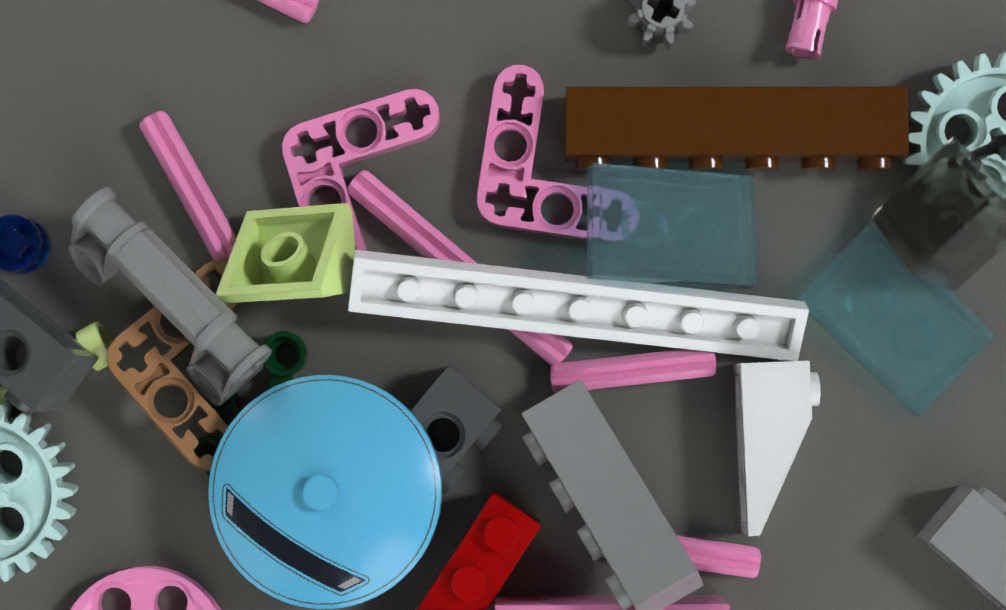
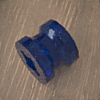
(13, 243)

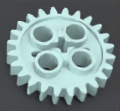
(972, 98)
(33, 493)

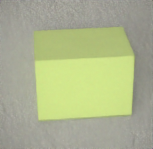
(290, 255)

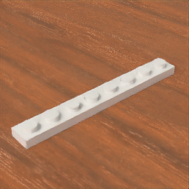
(576, 306)

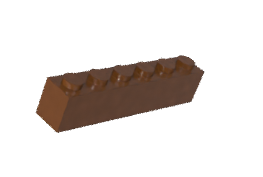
(737, 126)

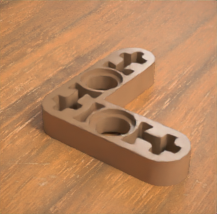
(162, 373)

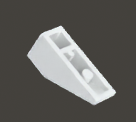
(771, 422)

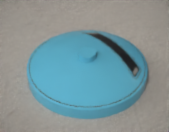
(325, 491)

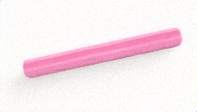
(433, 244)

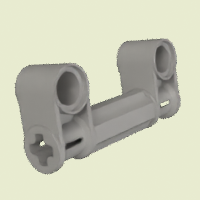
(111, 241)

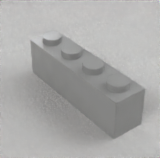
(612, 499)
(972, 539)

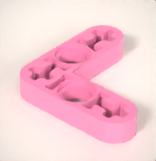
(327, 168)
(517, 174)

